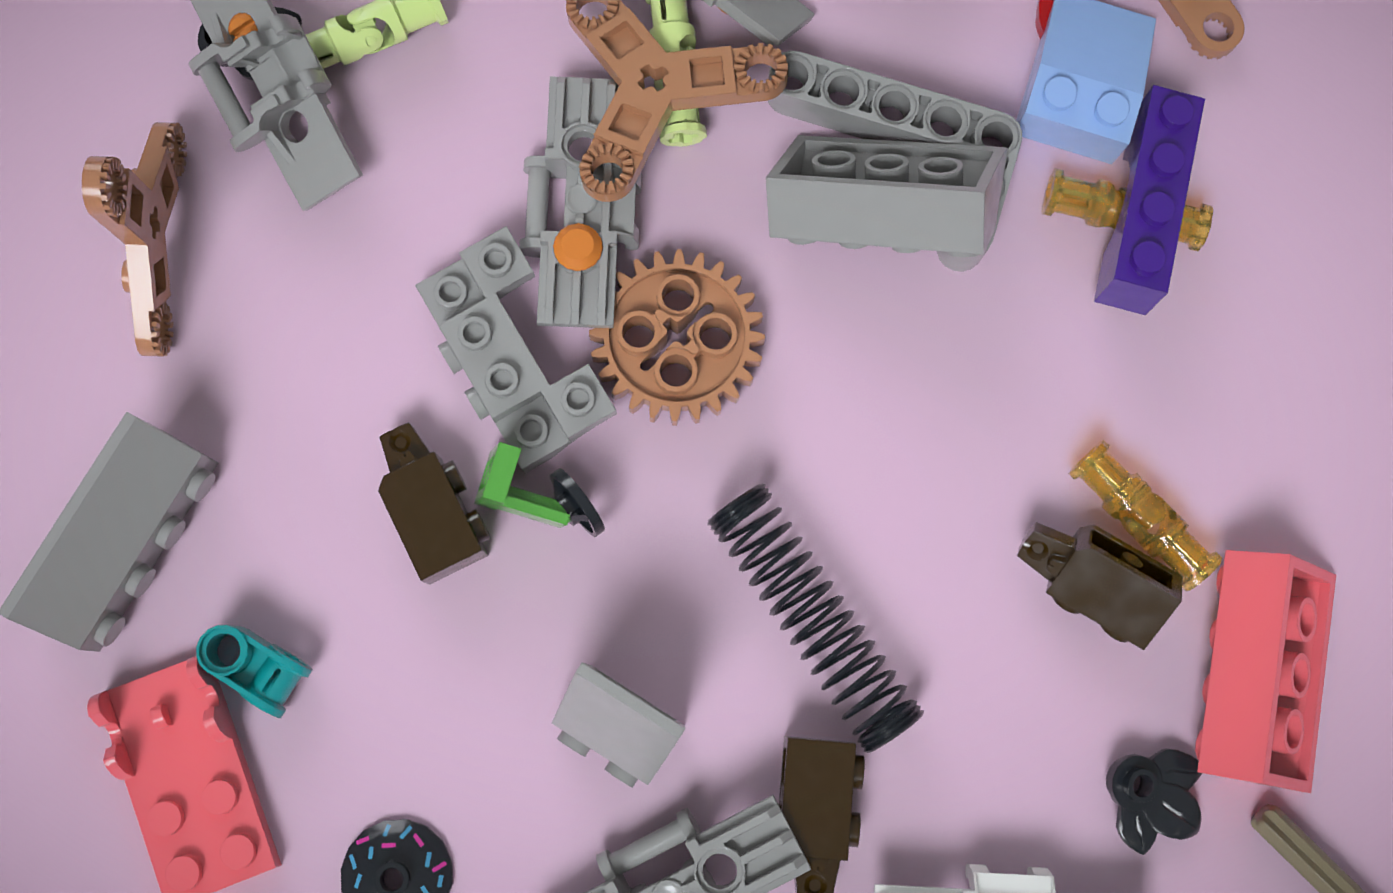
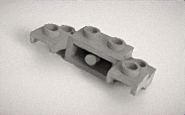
(496, 359)

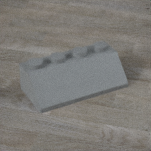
(886, 194)
(110, 536)

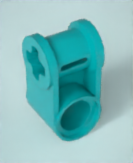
(262, 672)

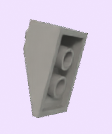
(615, 724)

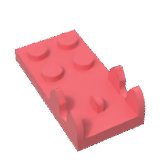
(186, 778)

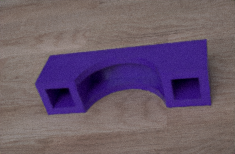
(1145, 240)

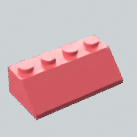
(1266, 670)

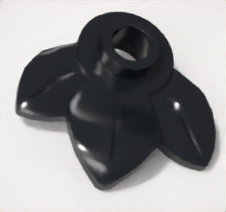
(1160, 801)

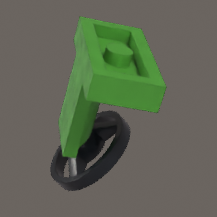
(569, 500)

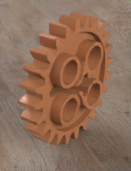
(711, 370)

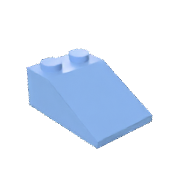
(1088, 79)

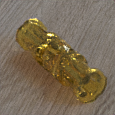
(1102, 204)
(1138, 509)

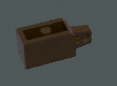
(427, 507)
(1104, 580)
(818, 805)

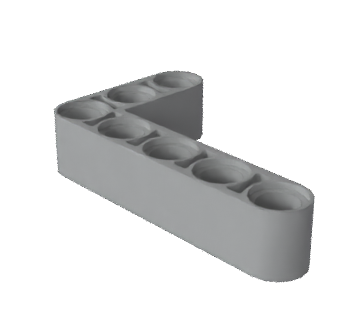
(917, 105)

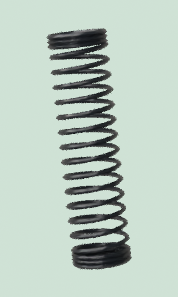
(887, 721)

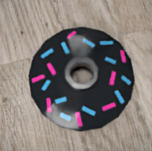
(402, 846)

